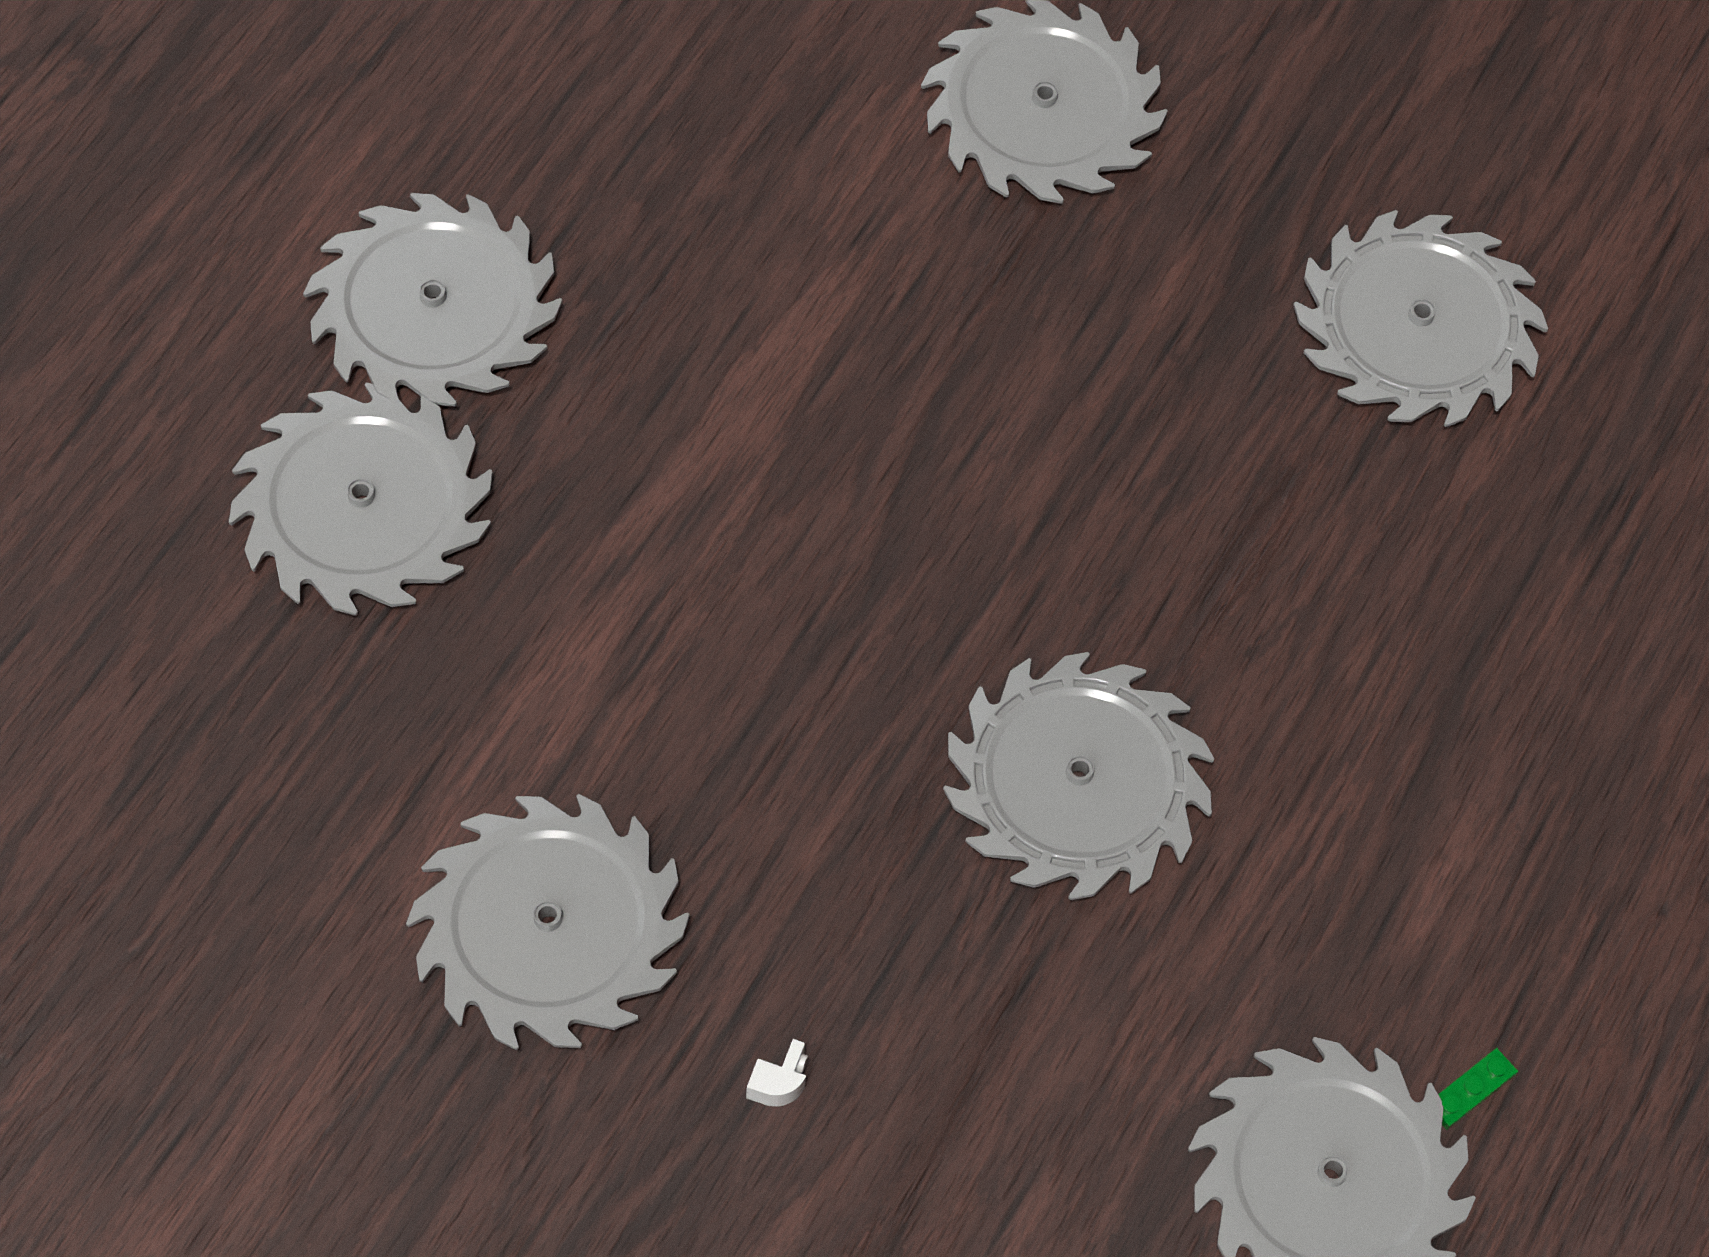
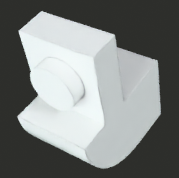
(777, 1084)

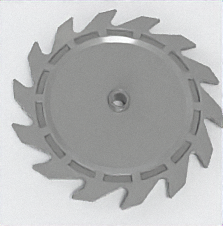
(1044, 100)
(385, 308)
(1449, 356)
(368, 545)
(1070, 823)
(557, 971)
(1339, 1119)

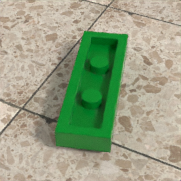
(1475, 1087)

